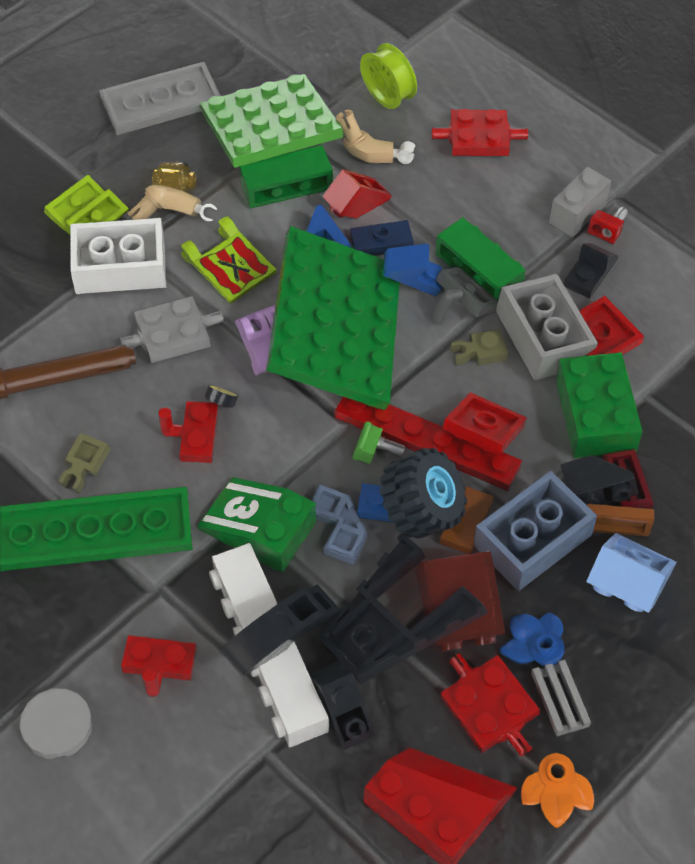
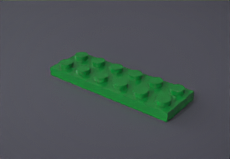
(94, 528)

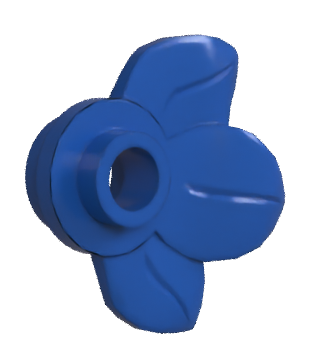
(531, 638)

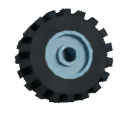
(423, 493)

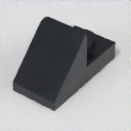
(590, 269)

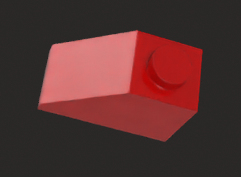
(355, 194)

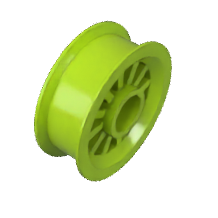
(388, 75)

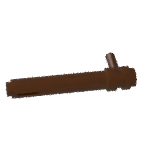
(65, 369)

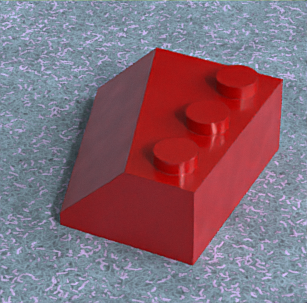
(435, 802)

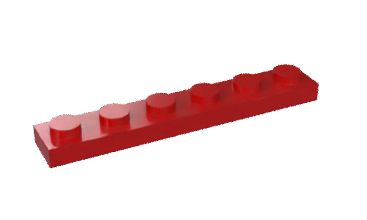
(420, 433)

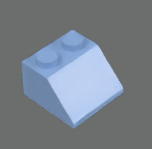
(630, 573)

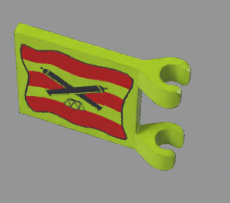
(232, 265)

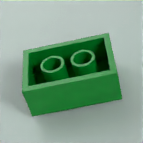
(598, 405)

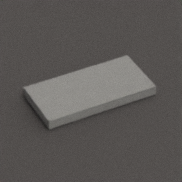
(158, 97)

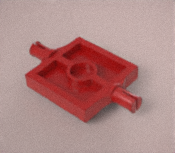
(480, 133)
(490, 704)

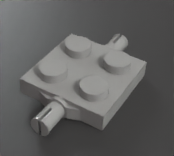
(172, 329)

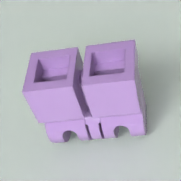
(256, 335)

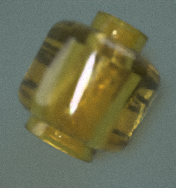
(175, 175)

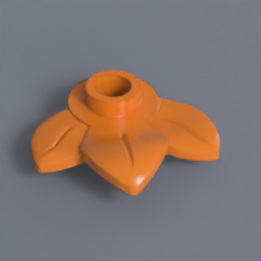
(554, 794)

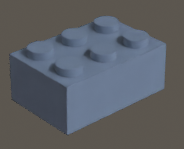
(535, 530)

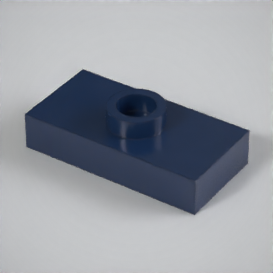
(380, 237)

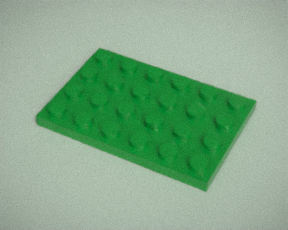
(334, 319)

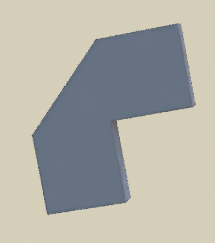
(348, 531)

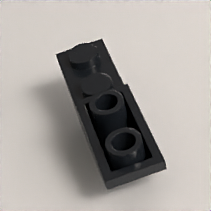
(279, 628)

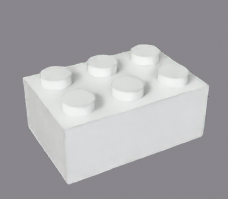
(118, 256)

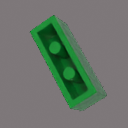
(286, 176)
(478, 256)

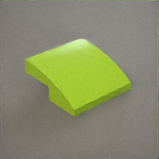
(85, 204)

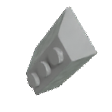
(544, 324)

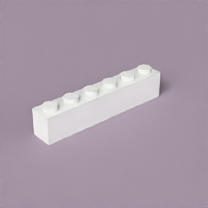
(285, 677)

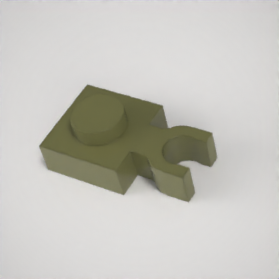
(483, 346)
(84, 457)

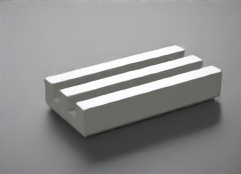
(551, 672)

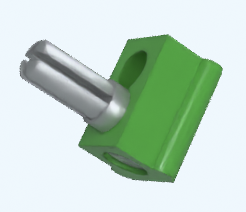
(370, 440)

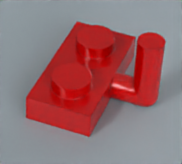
(197, 431)
(158, 659)

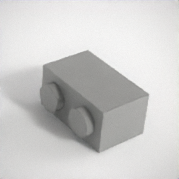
(579, 201)

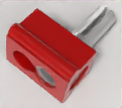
(607, 226)

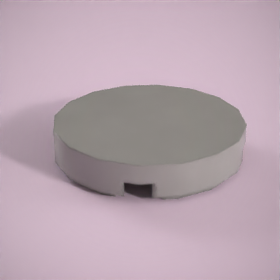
(56, 723)

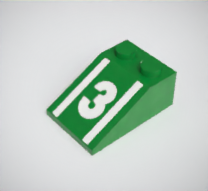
(262, 515)

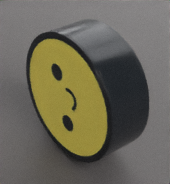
(221, 396)

